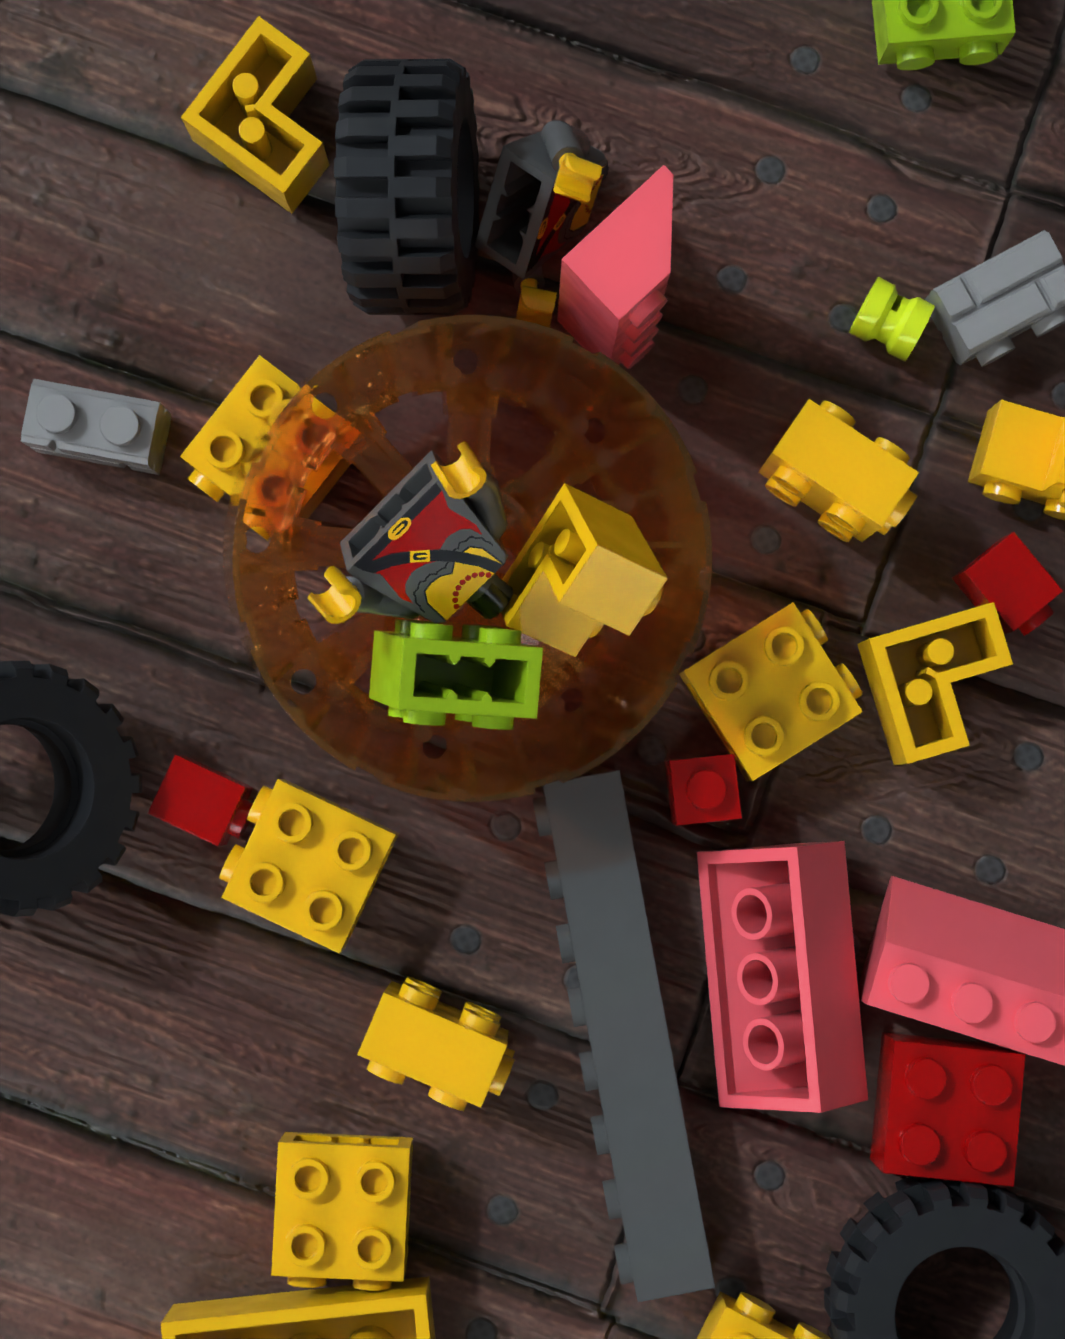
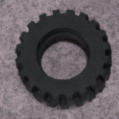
(407, 186)
(89, 787)
(934, 1218)

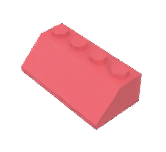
(620, 274)
(968, 969)
(782, 977)

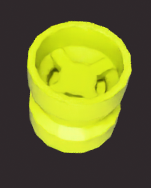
(891, 319)

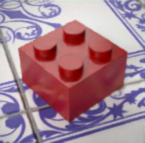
(947, 1109)

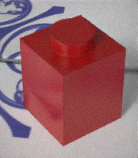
(1013, 581)
(703, 789)
(202, 801)

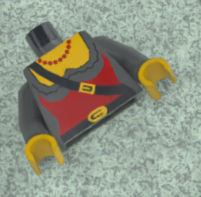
(538, 207)
(425, 548)

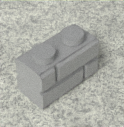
(1001, 300)
(96, 426)

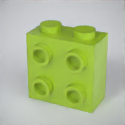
(931, 30)
(476, 676)

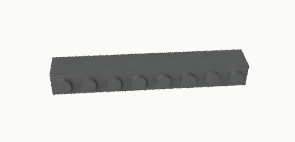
(627, 1037)

